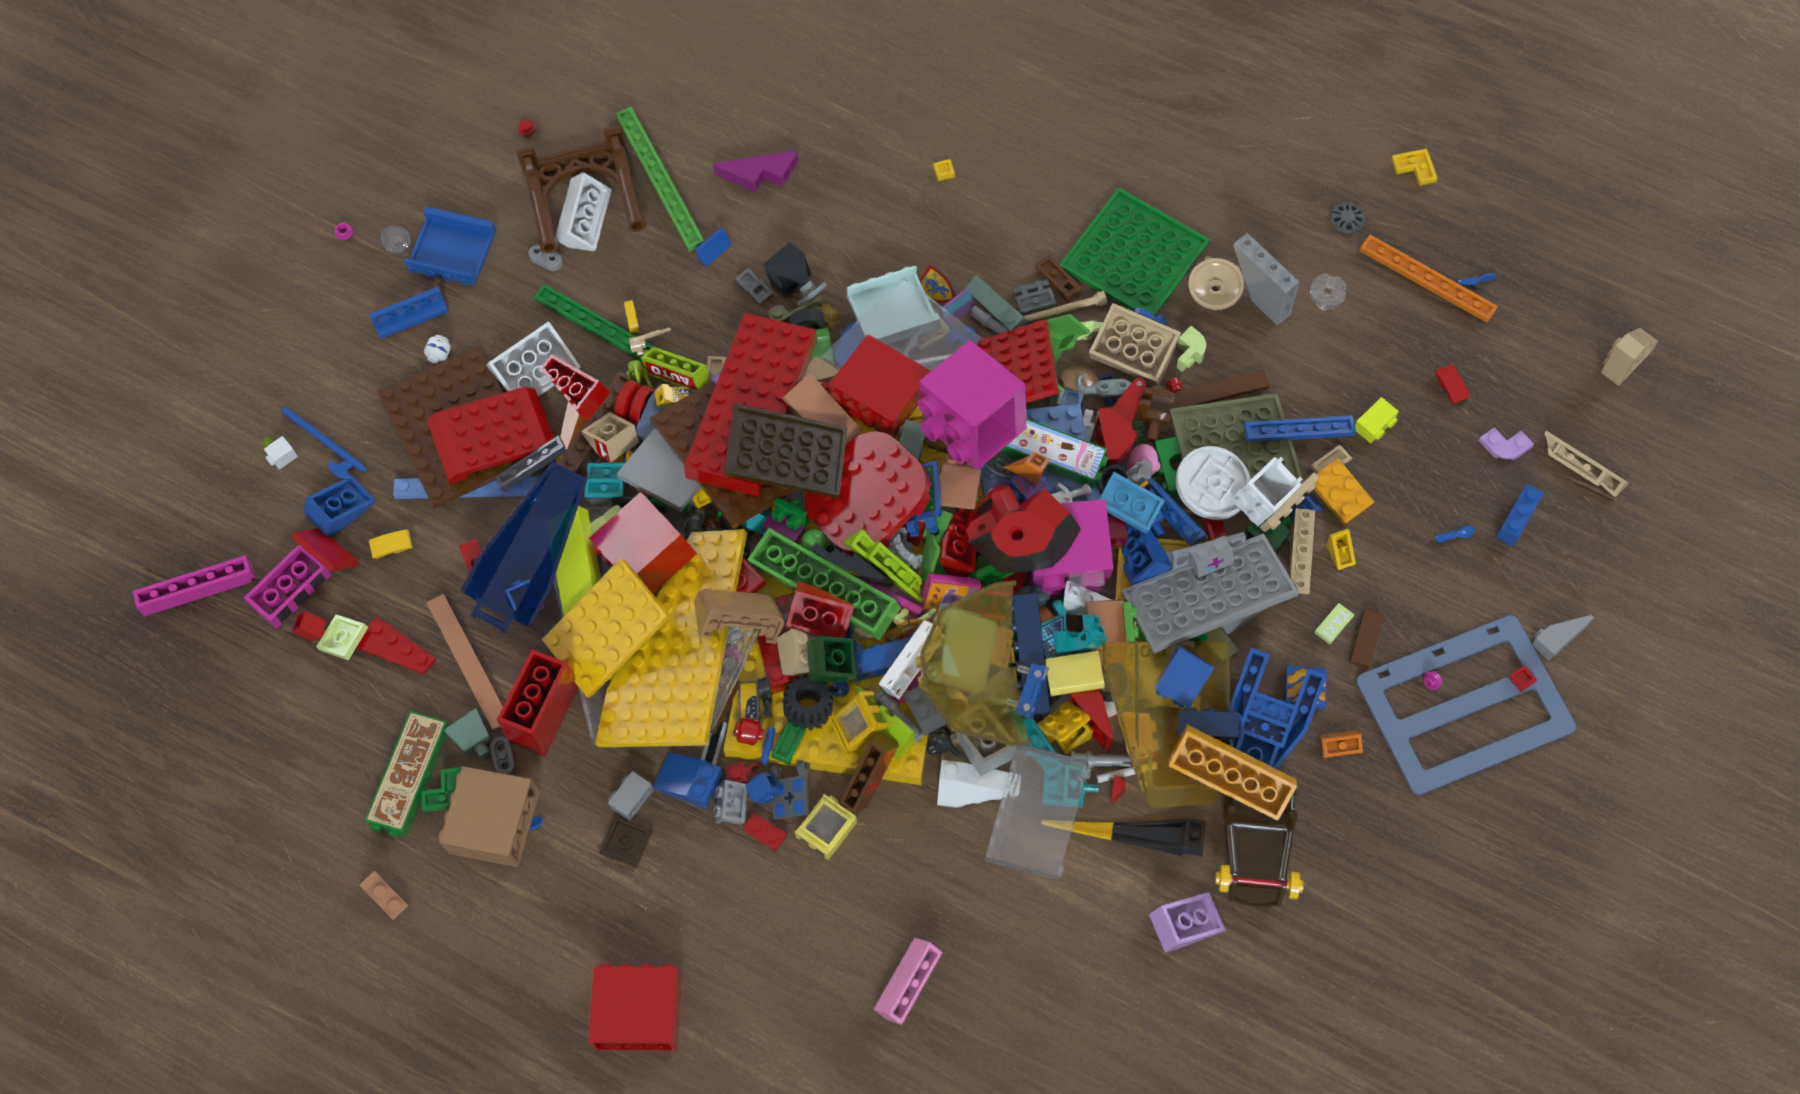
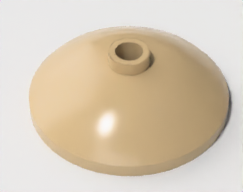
(1216, 274)

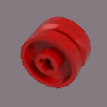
(632, 401)

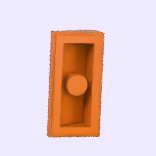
(1341, 743)

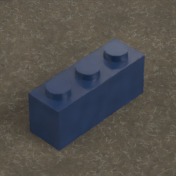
(1213, 723)

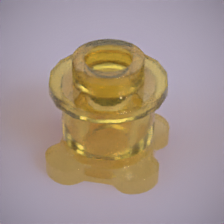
(831, 315)

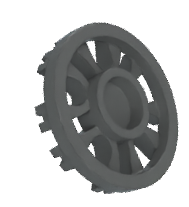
(1347, 217)

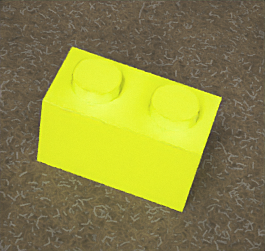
(1376, 420)

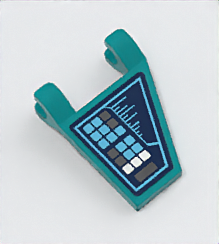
(1053, 625)

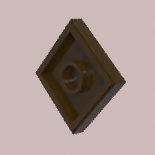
(625, 842)

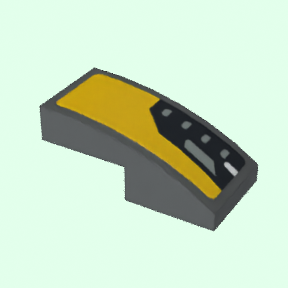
(749, 700)

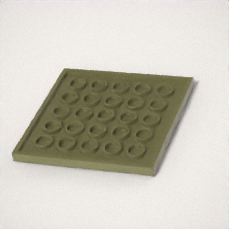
(1222, 426)

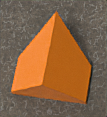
(1030, 467)

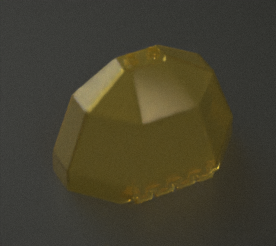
(968, 667)

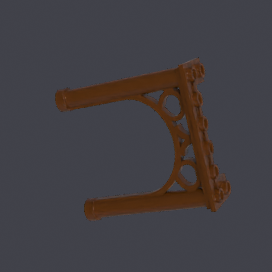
(575, 162)

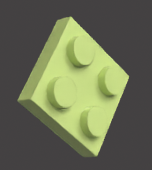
(342, 637)

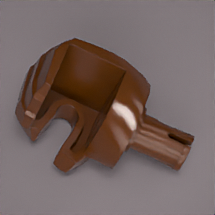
(1155, 409)

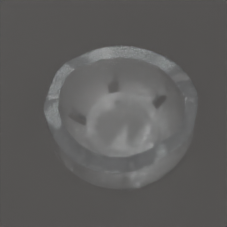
(395, 244)

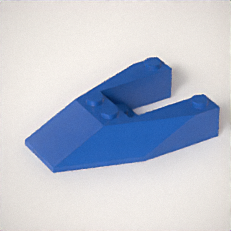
(1268, 724)

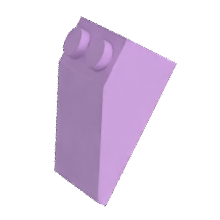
(1186, 921)

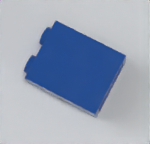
(1182, 677)

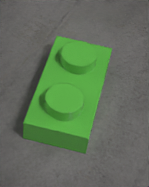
(1130, 613)

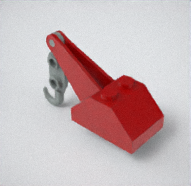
(1114, 425)

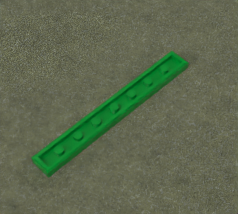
(587, 319)

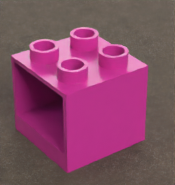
(972, 405)
(1087, 554)

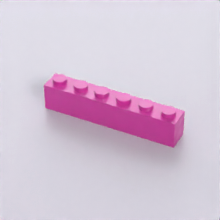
(194, 585)

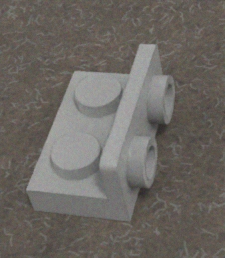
(730, 802)

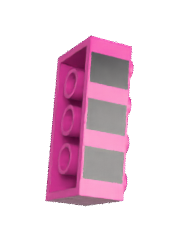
(287, 586)

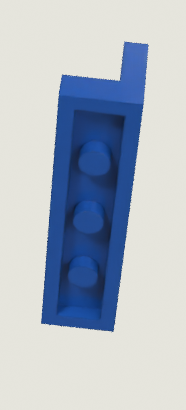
(409, 314)
(1176, 516)

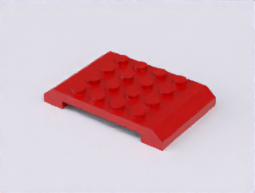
(489, 432)

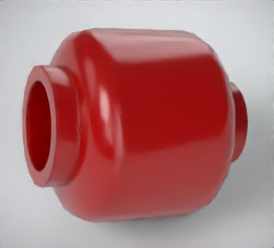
(748, 731)

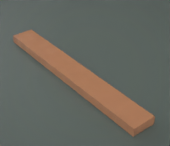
(466, 659)

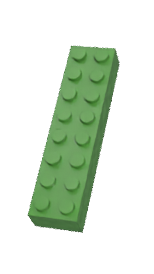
(792, 563)

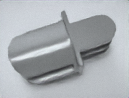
(1140, 472)

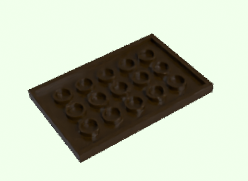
(785, 451)

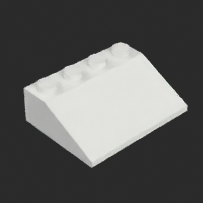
(522, 362)

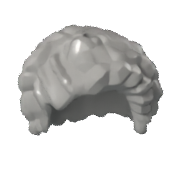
(904, 549)

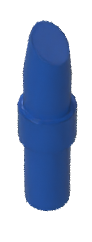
(767, 745)

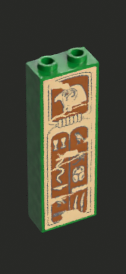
(407, 774)

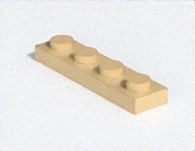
(1285, 509)

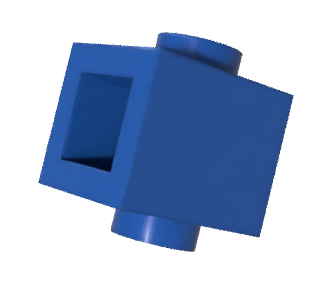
(763, 788)

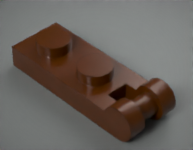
(1058, 278)

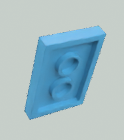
(1131, 502)

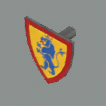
(937, 285)

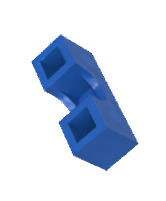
(1520, 515)

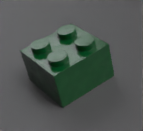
(831, 659)

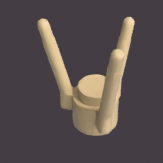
(638, 343)

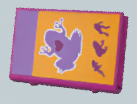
(946, 589)

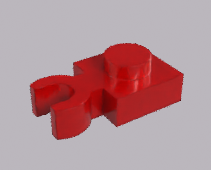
(739, 773)

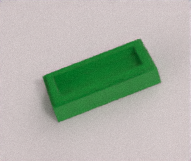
(788, 743)

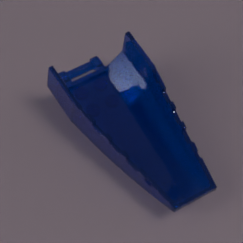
(525, 549)

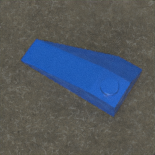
(1143, 556)

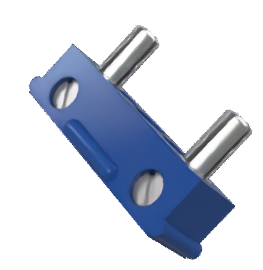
(1031, 691)

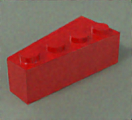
(578, 387)

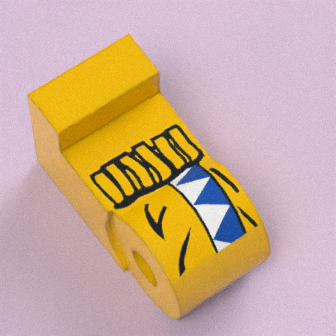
(670, 395)

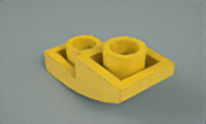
(390, 543)

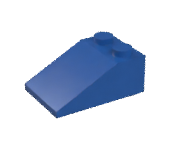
(337, 505)
(688, 779)

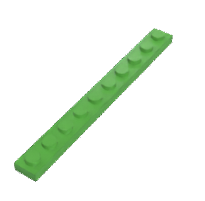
(659, 178)

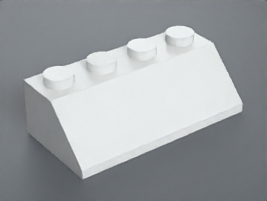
(583, 213)

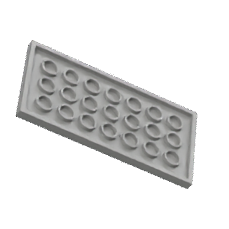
(1184, 606)

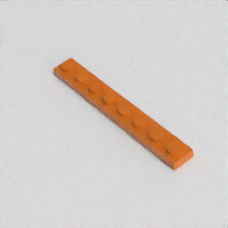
(1428, 278)

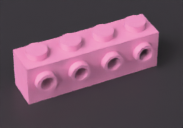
(908, 981)

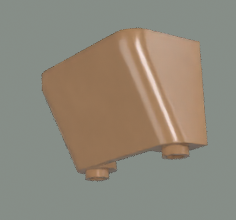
(737, 609)

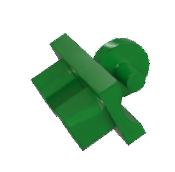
(791, 510)

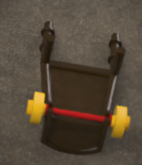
(1259, 859)

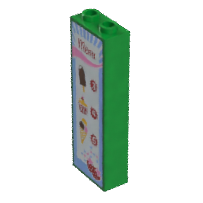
(1068, 455)

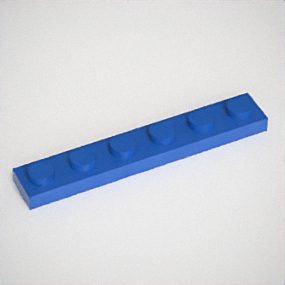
(1299, 428)

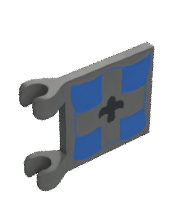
(794, 796)

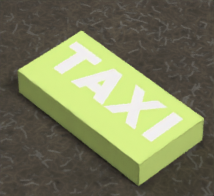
(1334, 623)

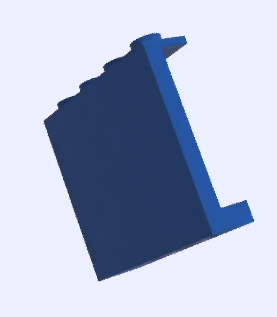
(451, 246)

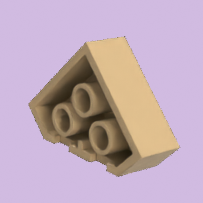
(1627, 355)

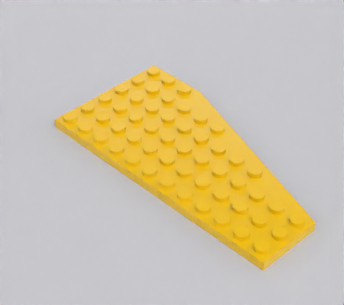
(673, 679)

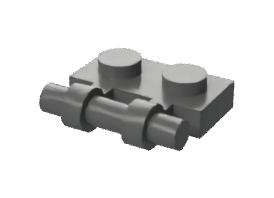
(1034, 301)

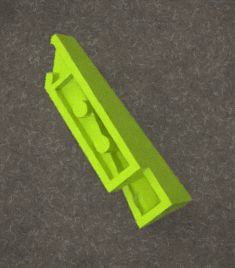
(886, 564)

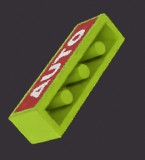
(676, 369)

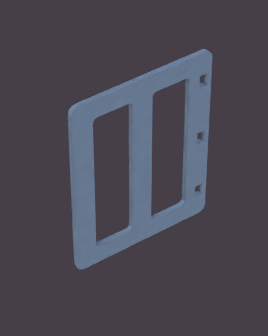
(1398, 732)

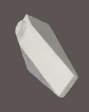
(963, 785)

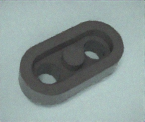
(503, 757)

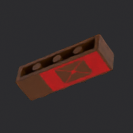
(868, 773)

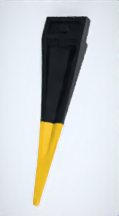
(1167, 836)

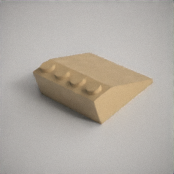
(1134, 345)

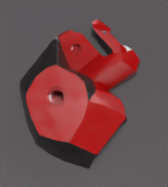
(1024, 535)

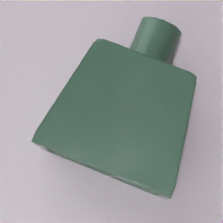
(470, 734)

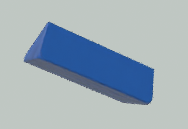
(713, 247)

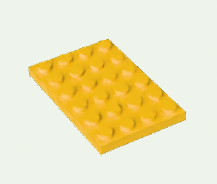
(606, 627)

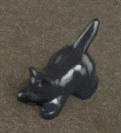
(940, 742)

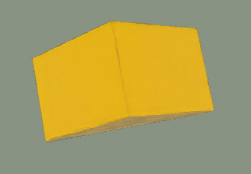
(1341, 549)
(1077, 739)

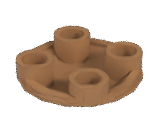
(1070, 375)

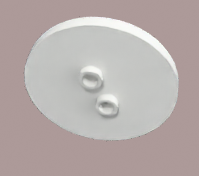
(1209, 481)

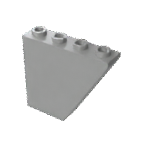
(1267, 280)

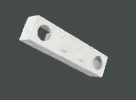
(904, 667)

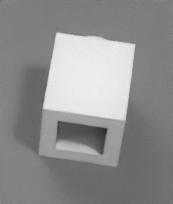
(280, 453)

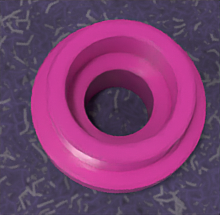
(340, 228)
(1432, 680)

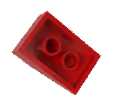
(819, 612)
(1093, 704)

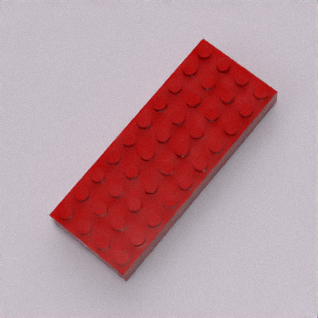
(758, 372)

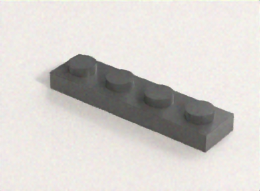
(531, 463)

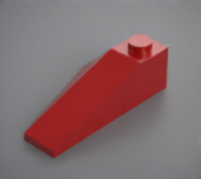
(955, 554)
(772, 665)

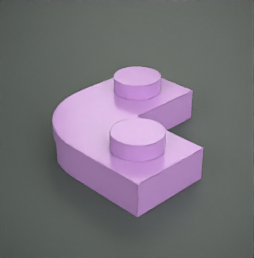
(1503, 448)

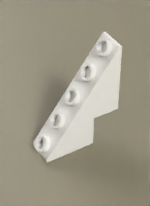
(1076, 597)

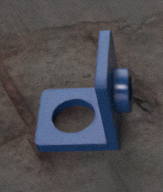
(1308, 503)
(515, 585)

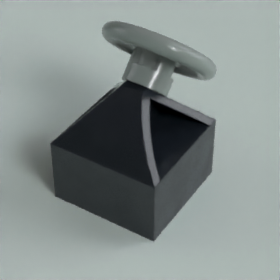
(789, 272)

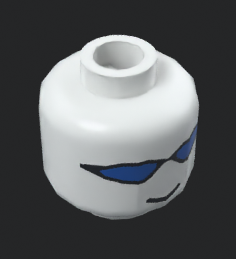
(437, 349)

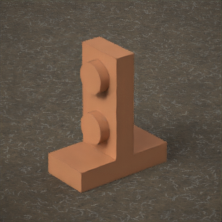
(383, 895)

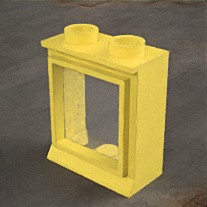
(826, 826)

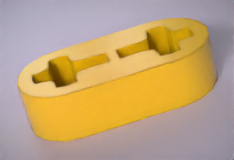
(631, 316)

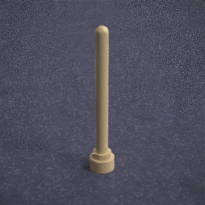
(1098, 299)

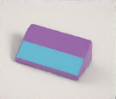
(960, 304)

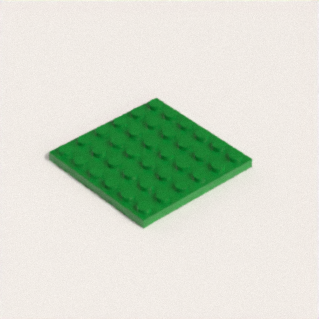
(1134, 253)

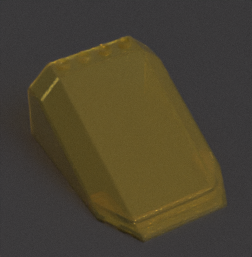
(1152, 721)

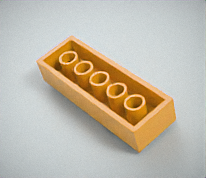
(1232, 772)

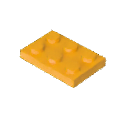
(1342, 492)

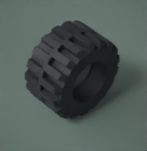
(807, 716)

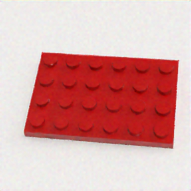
(1028, 356)

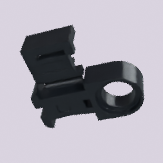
(766, 697)

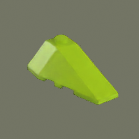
(897, 729)

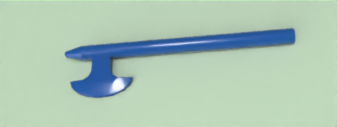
(337, 469)

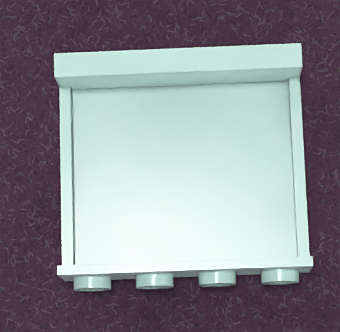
(868, 293)

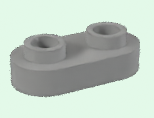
(543, 259)

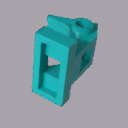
(1076, 642)

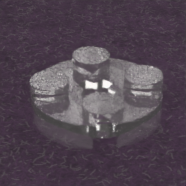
(1327, 301)

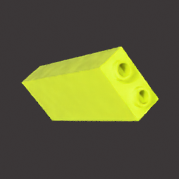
(579, 563)

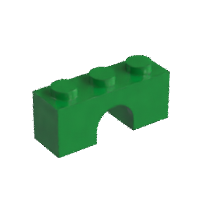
(1168, 453)

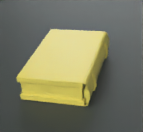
(1075, 673)

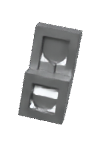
(753, 286)

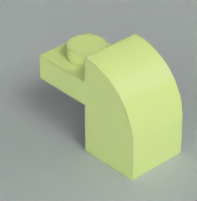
(1194, 348)

